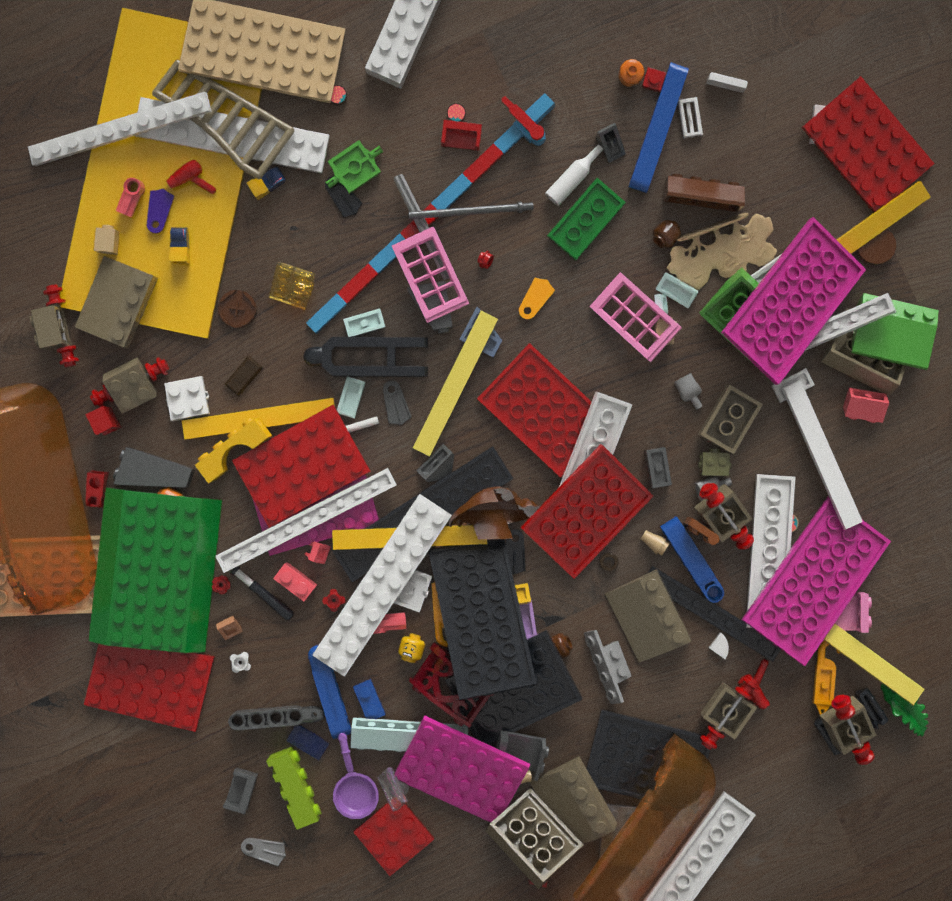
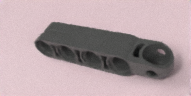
(267, 721)

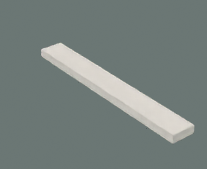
(822, 455)

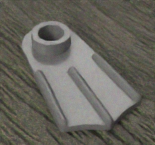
(265, 850)

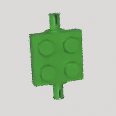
(354, 167)

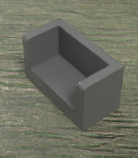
(657, 467)
(240, 790)

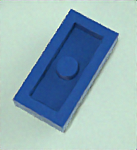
(369, 700)

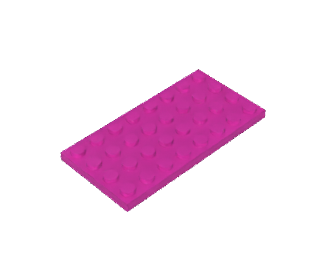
(793, 301)
(815, 583)

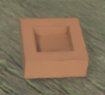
(229, 627)

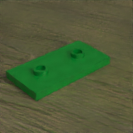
(586, 219)

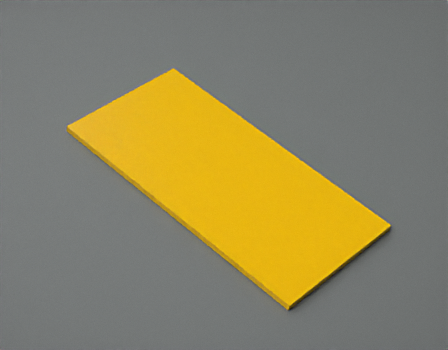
(183, 293)

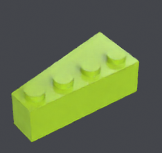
(294, 787)

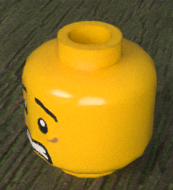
(411, 648)

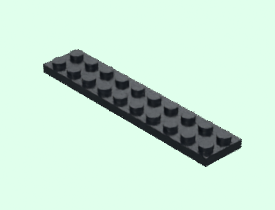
(449, 493)

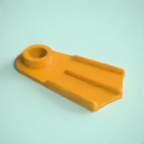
(536, 297)

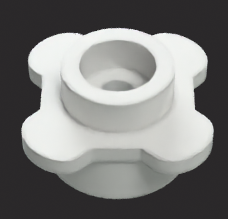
(236, 667)

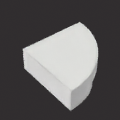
(720, 645)

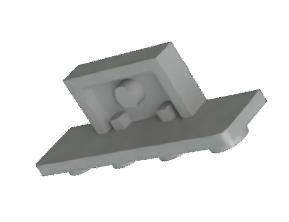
(610, 665)

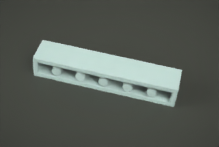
(387, 734)

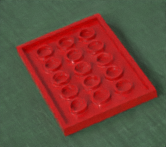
(867, 145)
(538, 407)
(301, 466)
(587, 511)
(150, 684)

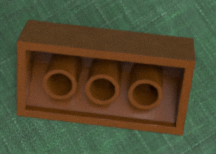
(704, 194)

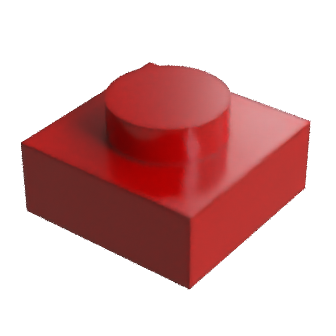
(653, 79)

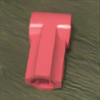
(129, 199)
(392, 621)

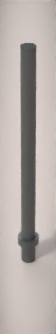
(519, 207)

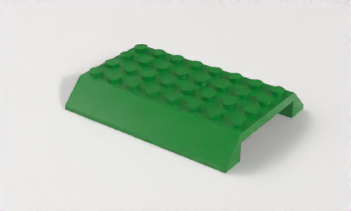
(155, 571)

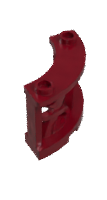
(439, 659)

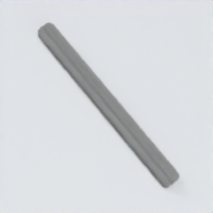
(420, 223)

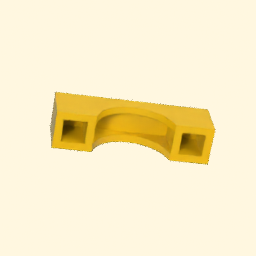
(215, 463)

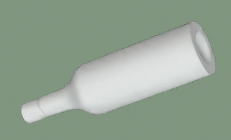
(572, 177)

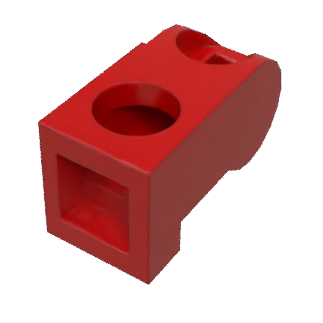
(96, 488)

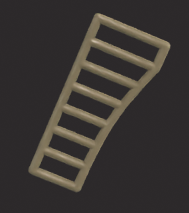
(217, 134)

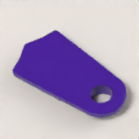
(158, 209)

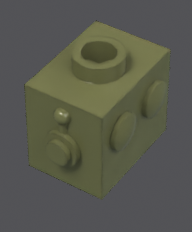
(714, 463)

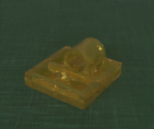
(292, 285)

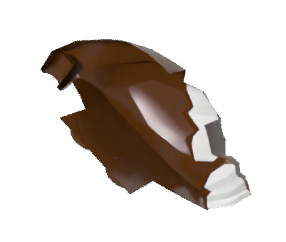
(492, 512)

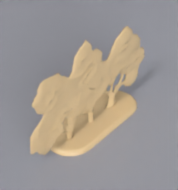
(726, 253)

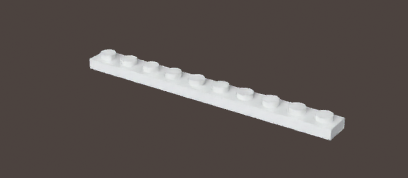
(120, 129)
(305, 520)

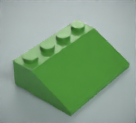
(729, 300)
(899, 337)

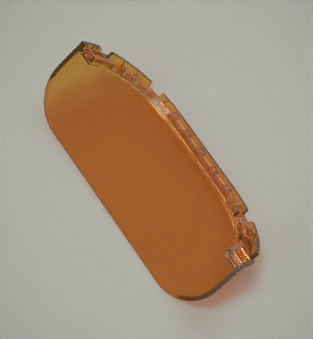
(41, 504)
(654, 828)

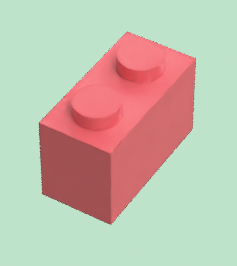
(865, 405)
(295, 581)

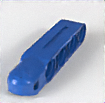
(693, 560)
(329, 696)

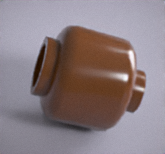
(666, 234)
(563, 644)

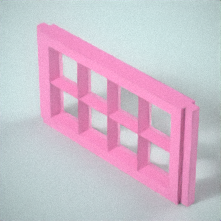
(415, 241)
(661, 341)

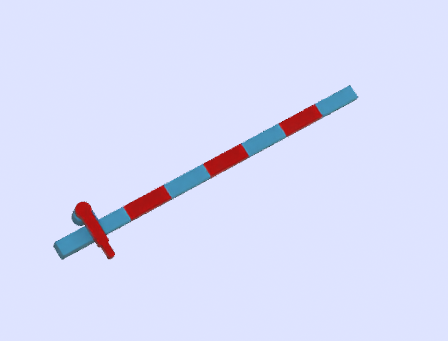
(524, 126)

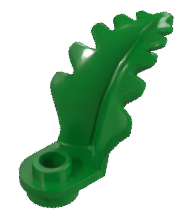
(910, 713)

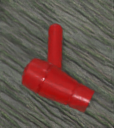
(189, 172)
(757, 695)

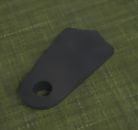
(346, 203)
(516, 552)

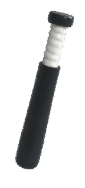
(278, 606)

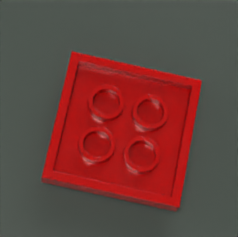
(393, 836)

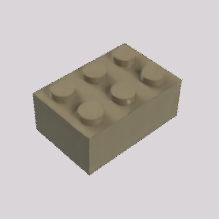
(730, 419)

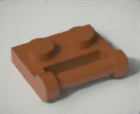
(697, 528)

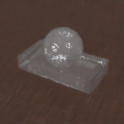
(393, 789)

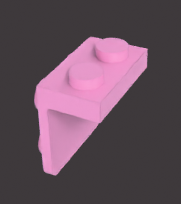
(856, 614)

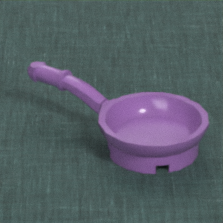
(354, 793)

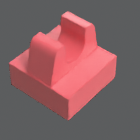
(318, 552)

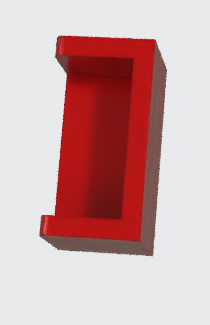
(461, 135)
(103, 420)

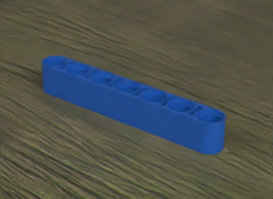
(658, 127)

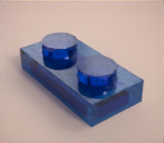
(307, 741)

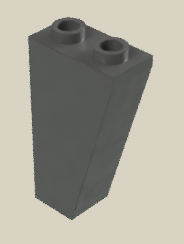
(150, 470)

